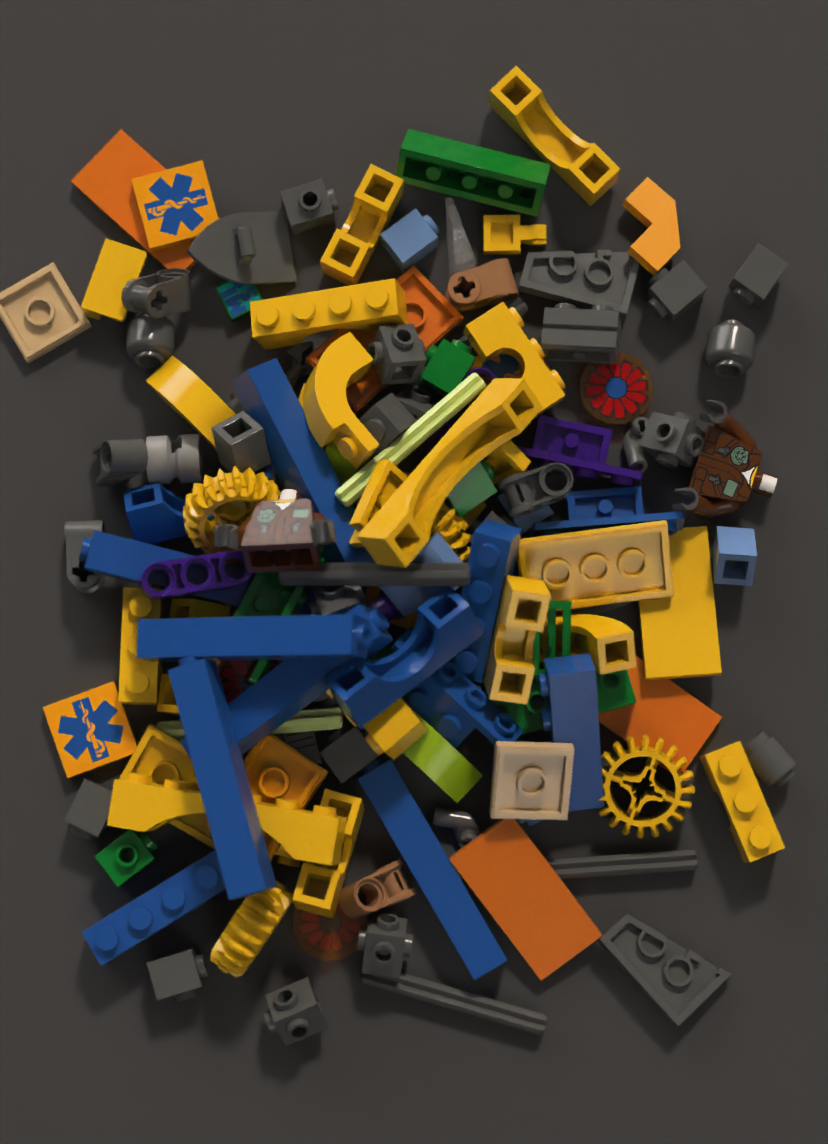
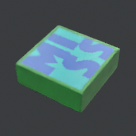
(237, 298)

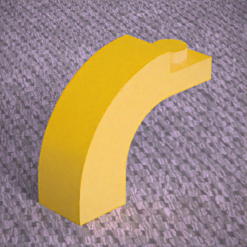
(190, 397)
(327, 405)
(604, 638)

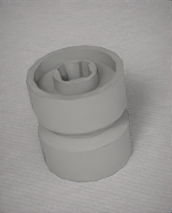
(175, 459)

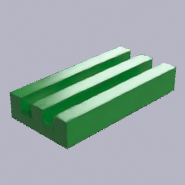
(566, 605)

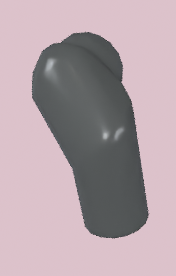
(634, 453)
(460, 823)

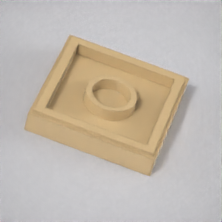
(41, 313)
(531, 780)

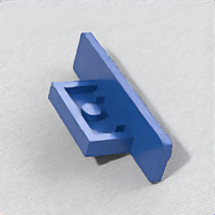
(606, 509)
(457, 706)

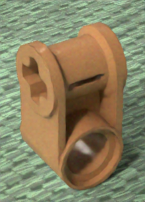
(487, 285)
(382, 889)

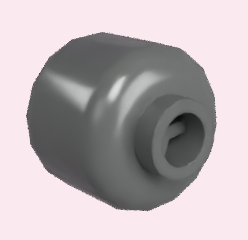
(150, 340)
(730, 349)

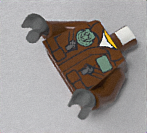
(724, 469)
(279, 535)

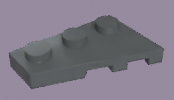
(581, 278)
(665, 971)

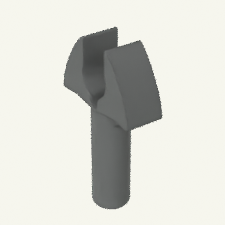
(298, 370)

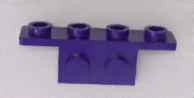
(578, 448)

